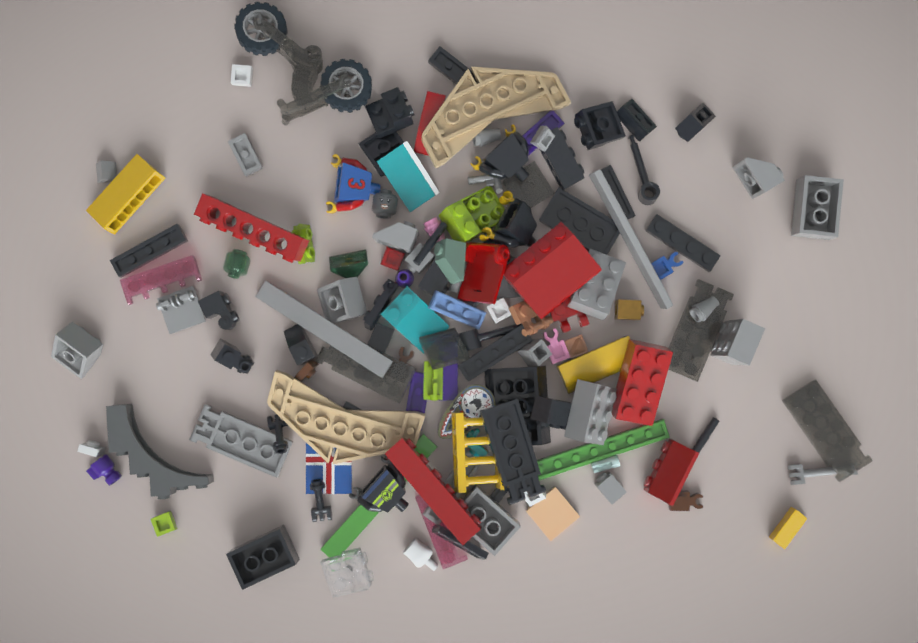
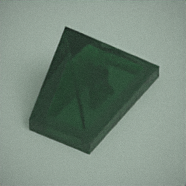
(349, 264)

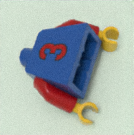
(352, 185)

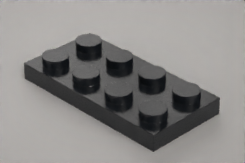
(588, 225)

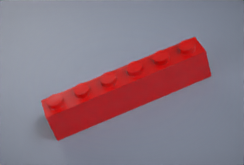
(433, 490)

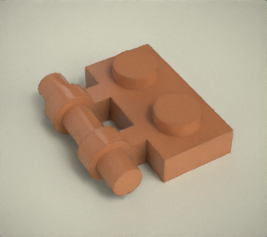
(523, 313)

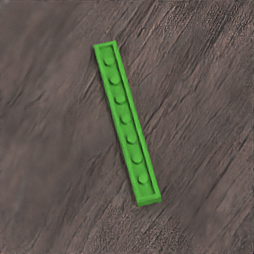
(612, 446)
(361, 517)

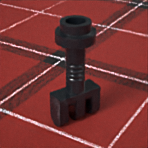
(280, 445)
(317, 486)

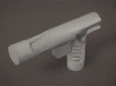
(490, 181)

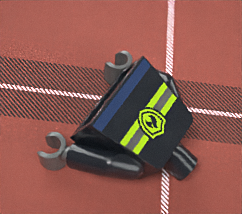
(383, 490)

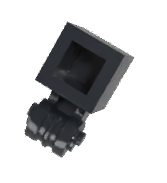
(216, 305)
(230, 357)

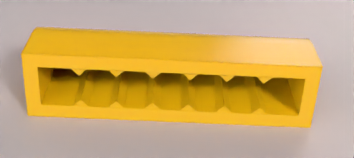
(125, 194)
(594, 364)

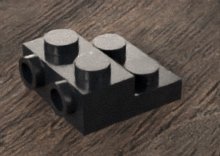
(390, 113)
(599, 125)
(378, 148)

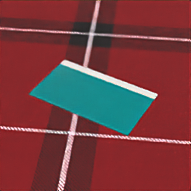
(408, 176)

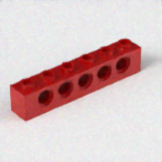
(210, 205)

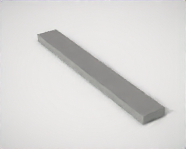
(631, 239)
(324, 329)

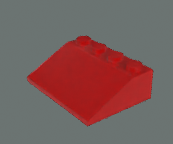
(551, 270)

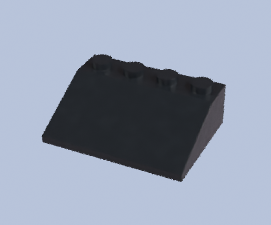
(524, 385)

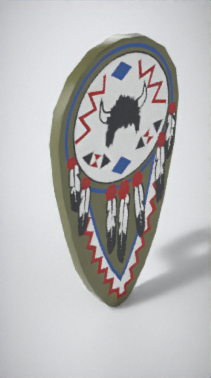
(468, 402)

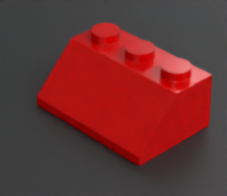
(670, 471)

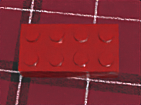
(641, 382)

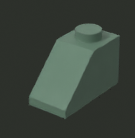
(451, 259)

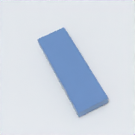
(457, 310)

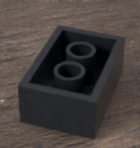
(263, 557)

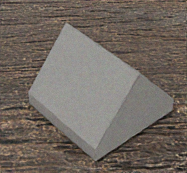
(542, 138)
(106, 171)

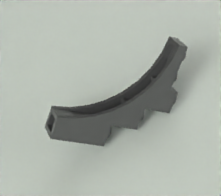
(127, 440)

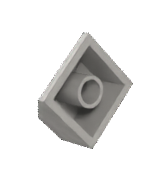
(758, 176)
(398, 236)
(342, 300)
(76, 349)

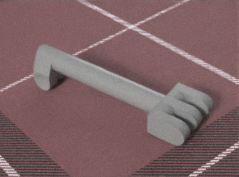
(802, 474)

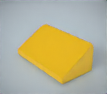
(787, 527)

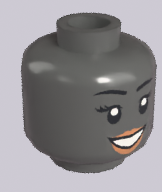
(384, 204)

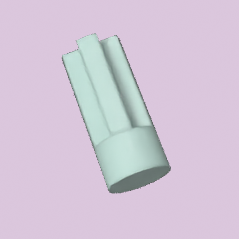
(605, 464)

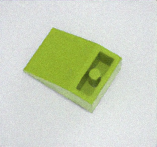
(472, 214)

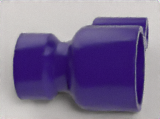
(104, 467)

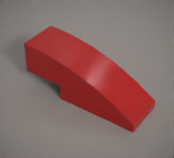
(431, 106)

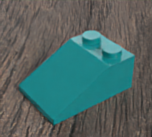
(413, 317)

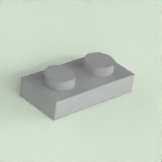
(245, 154)

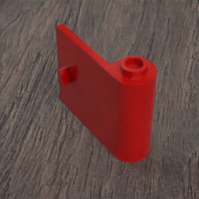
(483, 272)

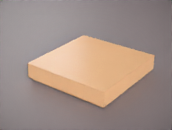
(553, 514)

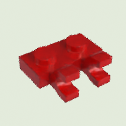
(563, 312)

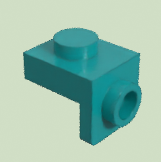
(476, 450)

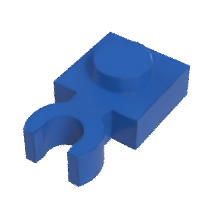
(663, 266)

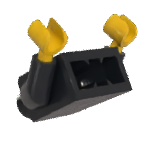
(506, 158)
(515, 224)

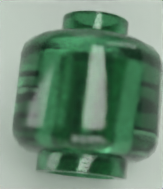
(236, 263)

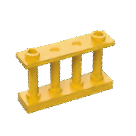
(461, 460)

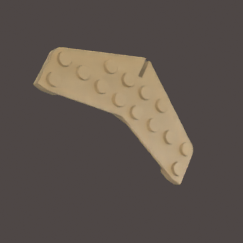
(496, 96)
(328, 425)

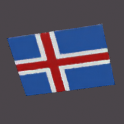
(336, 476)

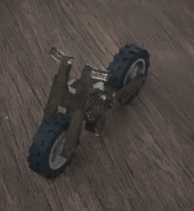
(274, 39)

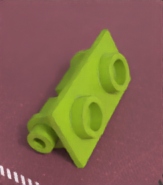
(304, 231)
(432, 383)

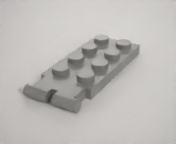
(239, 441)

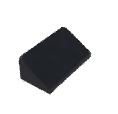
(635, 120)

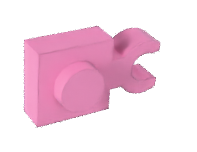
(557, 348)

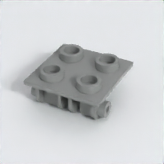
(181, 309)

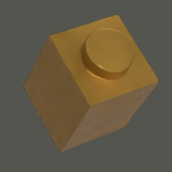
(628, 309)

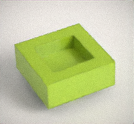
(163, 523)

